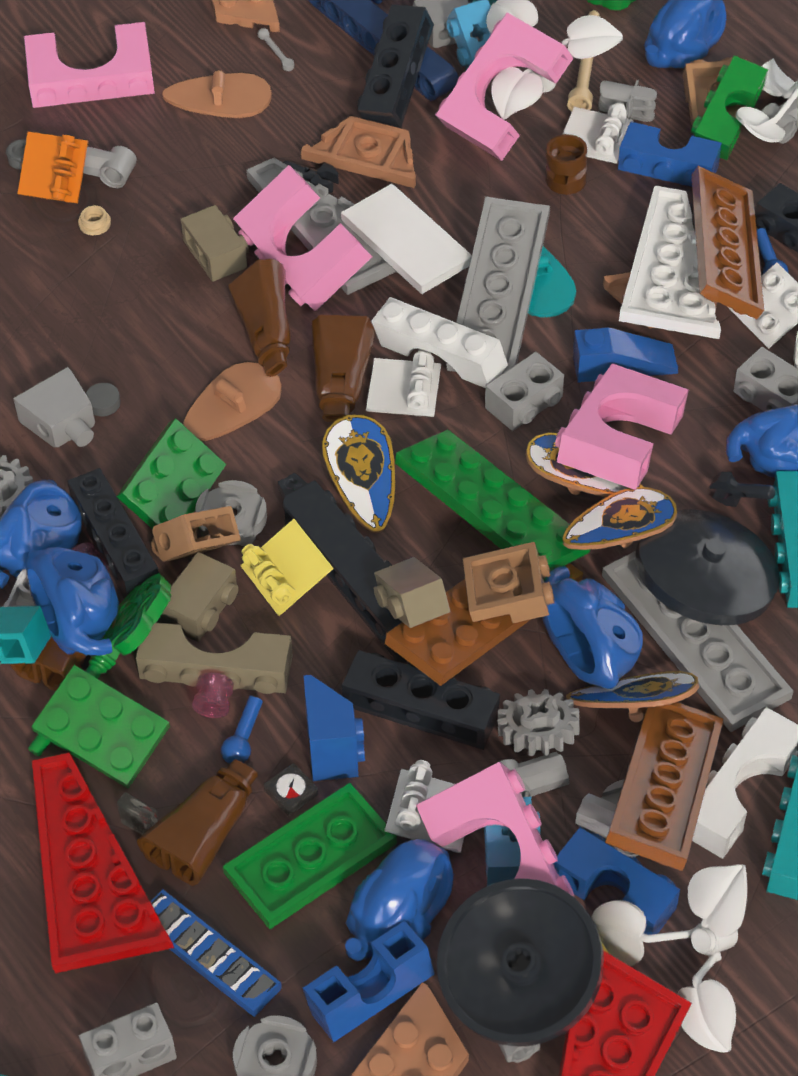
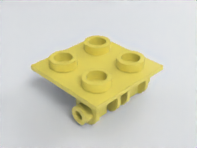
(285, 566)

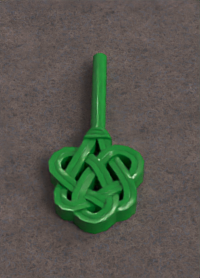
(127, 632)

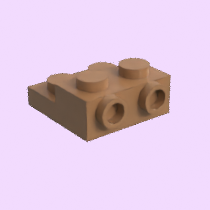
(698, 80)
(508, 584)

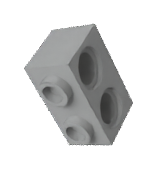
(767, 381)
(524, 391)
(129, 1044)

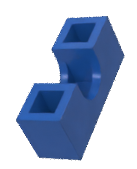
(645, 156)
(593, 863)
(396, 967)

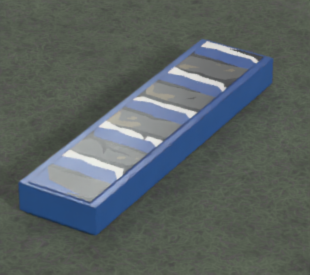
(215, 956)

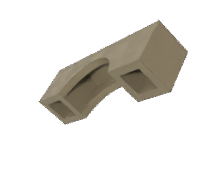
(257, 665)

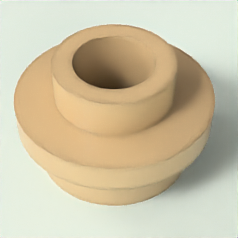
(94, 220)

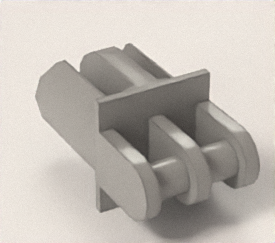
(636, 99)

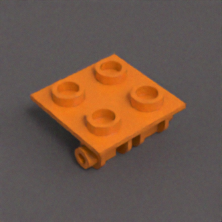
(53, 167)

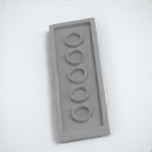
(503, 272)
(729, 667)

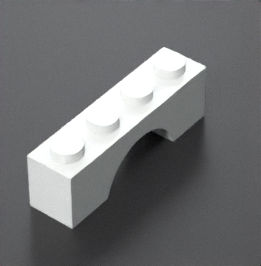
(470, 352)
(763, 750)

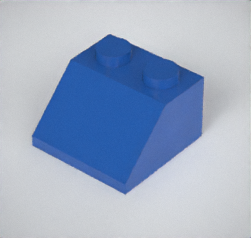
(333, 732)

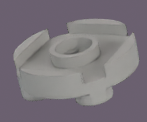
(241, 496)
(270, 1035)

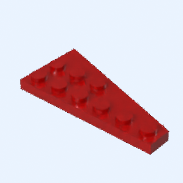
(89, 886)
(625, 1026)

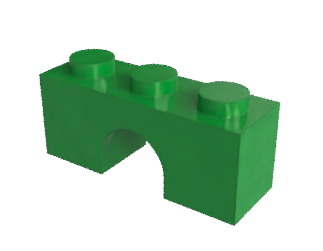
(739, 85)

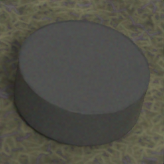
(15, 153)
(104, 399)

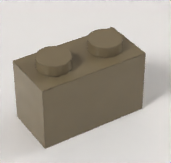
(214, 242)
(411, 592)
(200, 596)

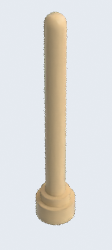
(581, 95)

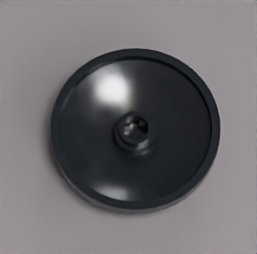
(709, 569)
(520, 962)

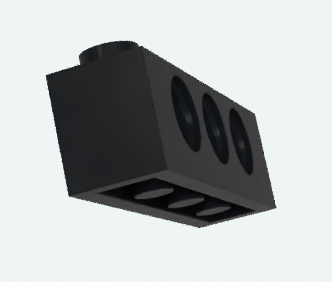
(396, 65)
(779, 215)
(112, 531)
(431, 714)

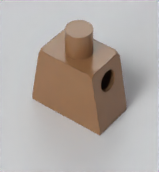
(179, 539)

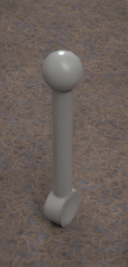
(287, 63)

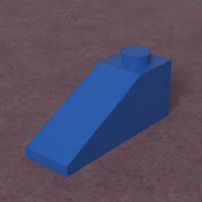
(600, 347)

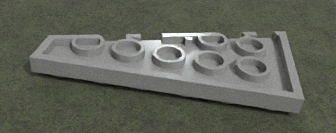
(321, 221)

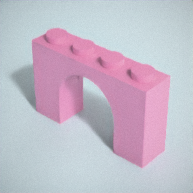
(510, 45)
(58, 84)
(267, 223)
(625, 396)
(489, 800)

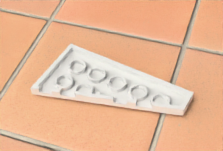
(665, 271)

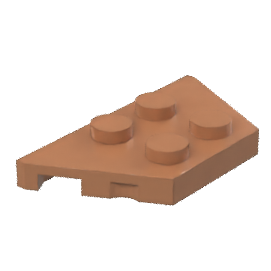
(246, 13)
(366, 150)
(417, 1042)

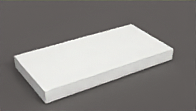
(406, 238)

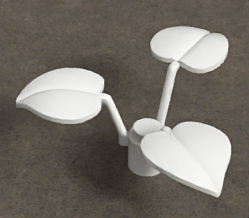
(517, 89)
(759, 123)
(720, 899)

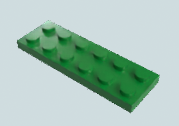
(486, 497)

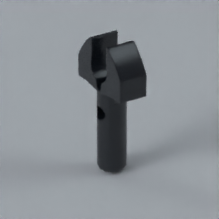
(318, 176)
(730, 491)

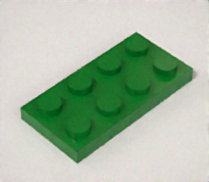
(309, 855)

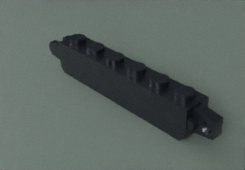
(344, 548)

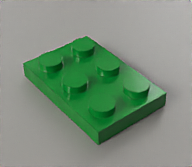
(171, 476)
(101, 726)

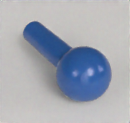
(767, 251)
(237, 746)

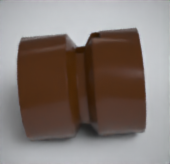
(566, 164)

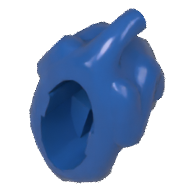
(684, 32)
(769, 439)
(36, 520)
(74, 598)
(592, 629)
(406, 886)

